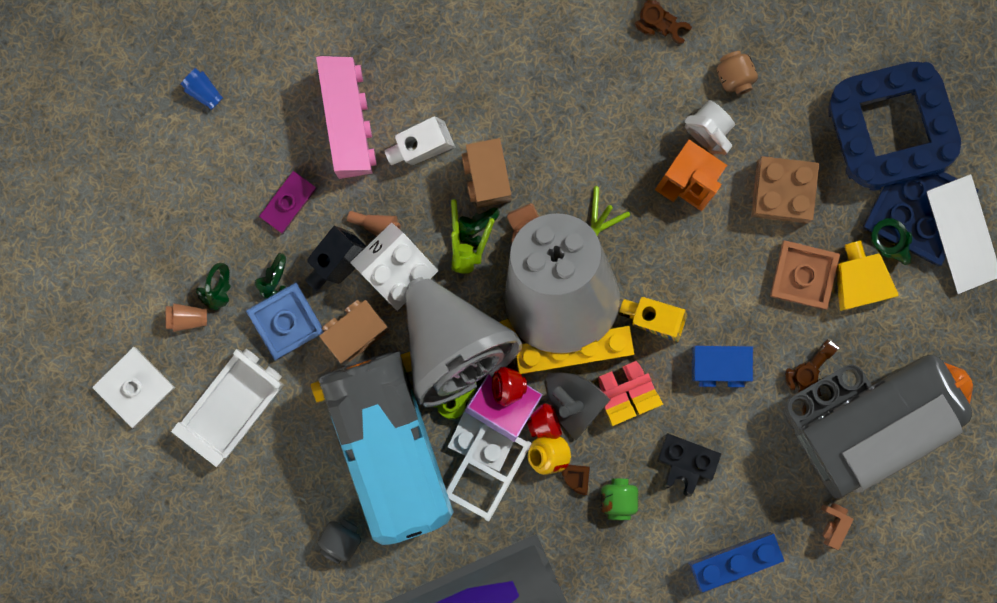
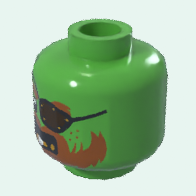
(619, 499)

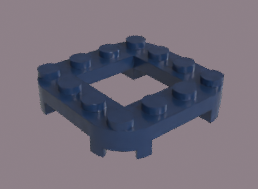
(914, 162)

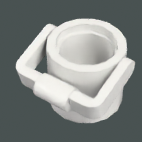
(710, 128)

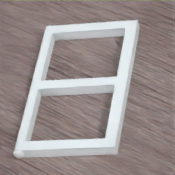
(507, 480)

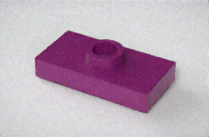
(288, 202)

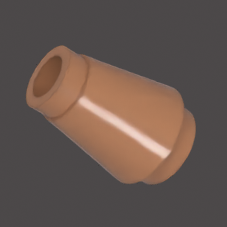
(185, 317)

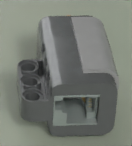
(880, 427)

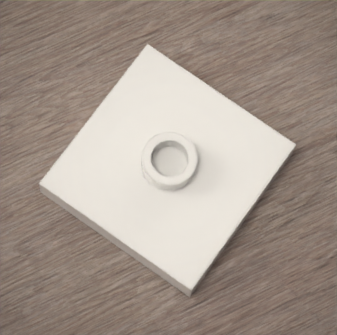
(133, 387)

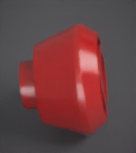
(508, 386)
(544, 422)

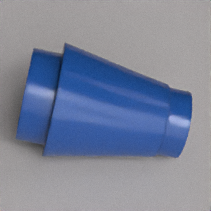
(201, 88)

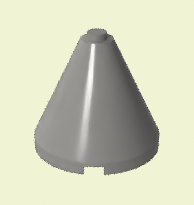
(452, 343)

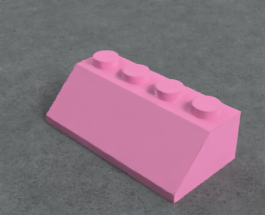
(345, 116)

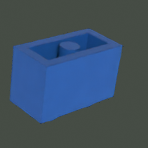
(722, 364)

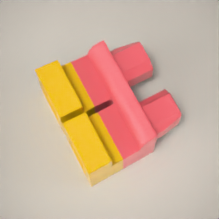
(639, 390)

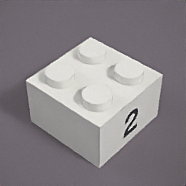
(392, 264)

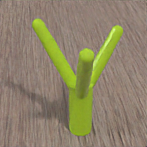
(598, 225)

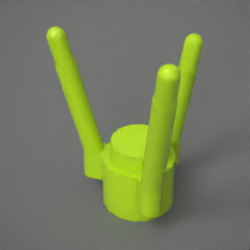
(463, 254)

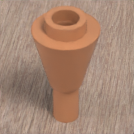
(372, 223)

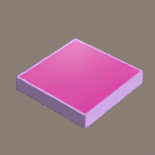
(507, 419)

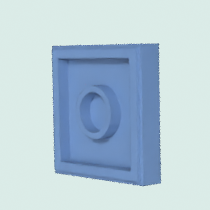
(285, 321)

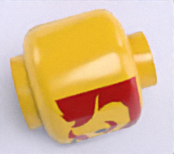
(549, 455)

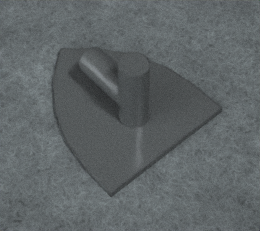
(575, 401)

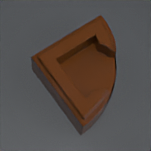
(577, 478)

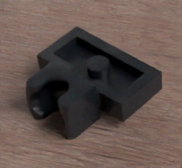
(687, 462)

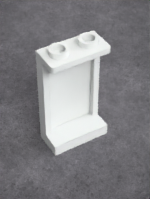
(229, 407)

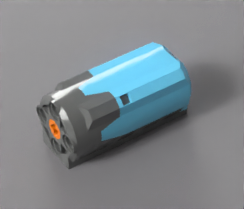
(386, 448)

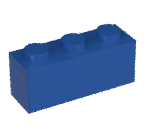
(736, 561)

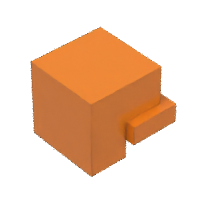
(692, 176)

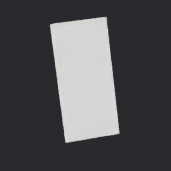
(964, 233)

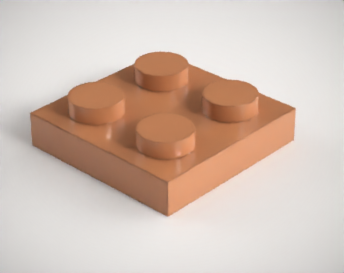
(804, 275)

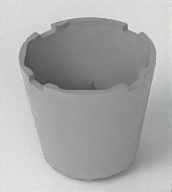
(560, 285)

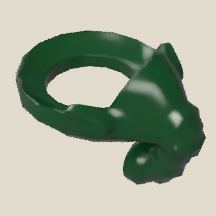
(473, 226)
(901, 250)
(268, 284)
(217, 297)

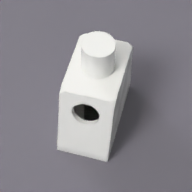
(432, 140)

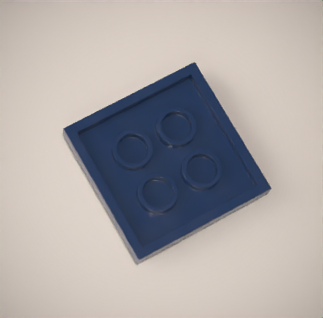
(910, 205)

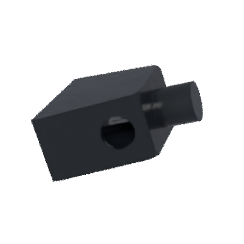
(333, 257)

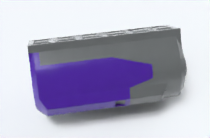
(507, 576)

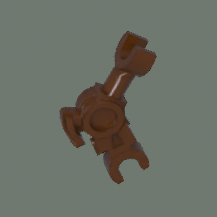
(654, 16)
(807, 373)

